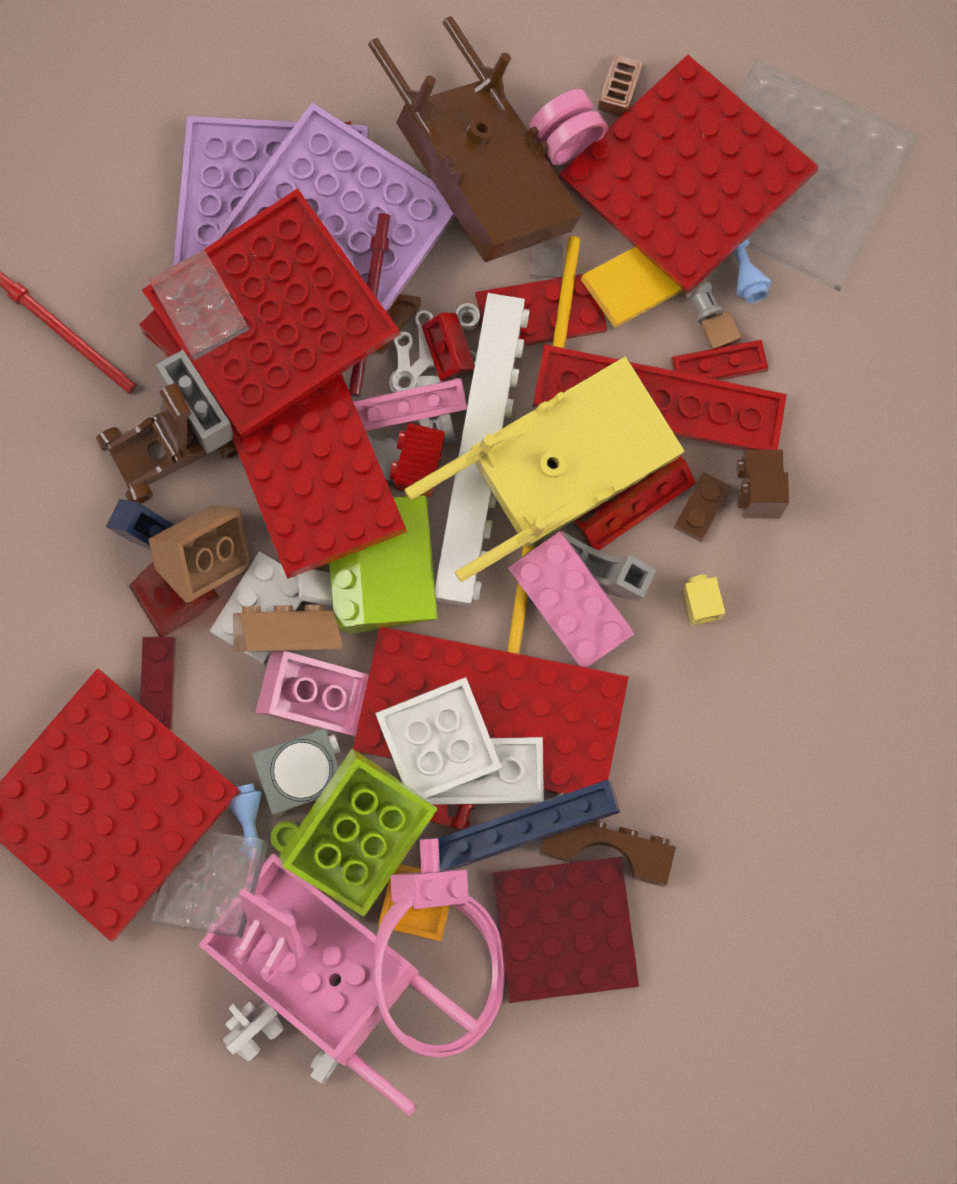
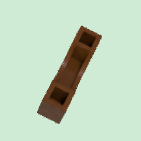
(648, 859)

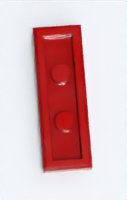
(724, 361)

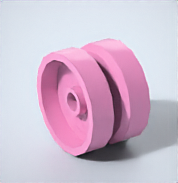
(568, 126)

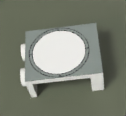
(297, 770)

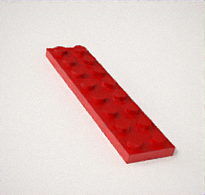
(689, 403)

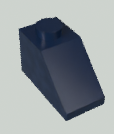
(136, 522)

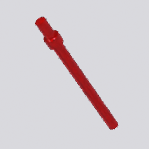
(20, 295)

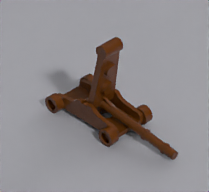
(169, 430)

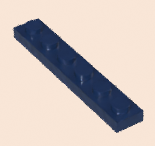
(527, 825)

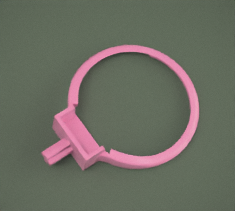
(433, 889)

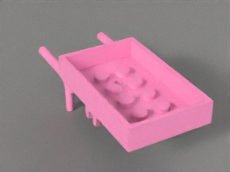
(304, 987)

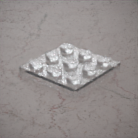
(207, 885)

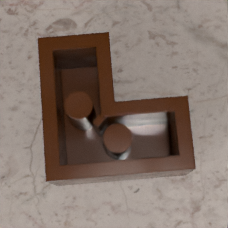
(763, 484)

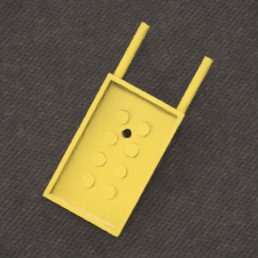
(598, 434)

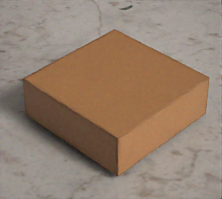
(721, 330)

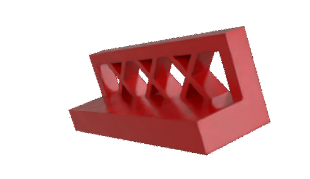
(635, 504)

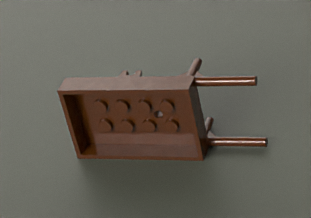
(483, 156)

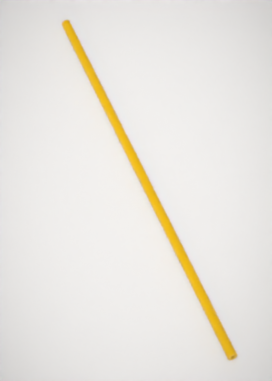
(559, 341)

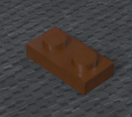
(702, 507)

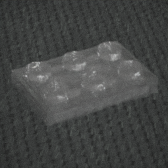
(199, 304)

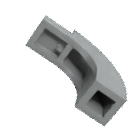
(618, 576)

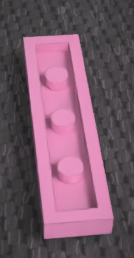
(412, 404)

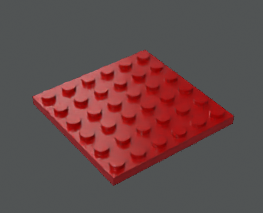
(688, 173)
(302, 309)
(108, 804)

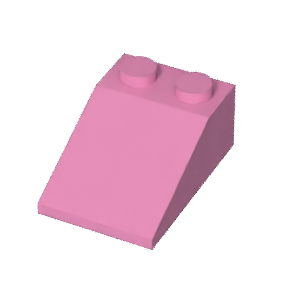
(312, 693)

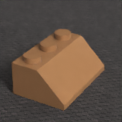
(201, 551)
(285, 629)

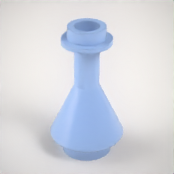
(751, 283)
(245, 809)

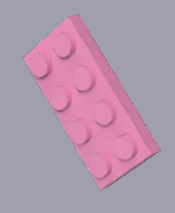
(571, 599)

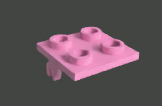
(268, 920)

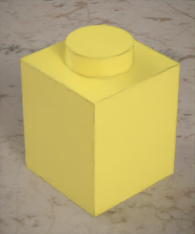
(703, 600)

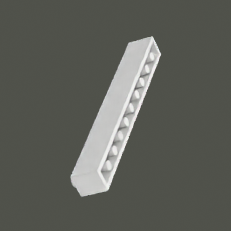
(485, 415)

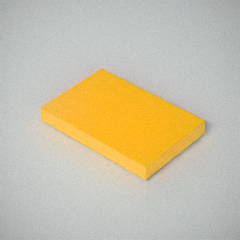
(628, 286)

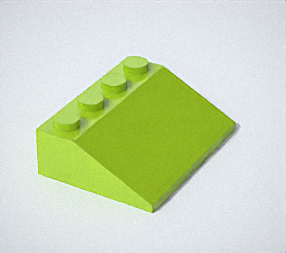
(390, 580)
(357, 833)

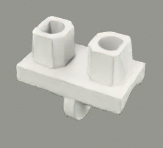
(258, 1019)

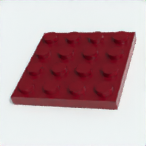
(565, 929)

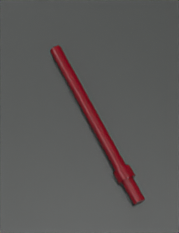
(379, 246)

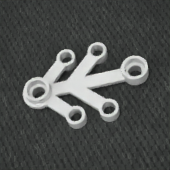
(425, 359)

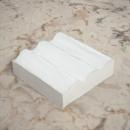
(315, 587)

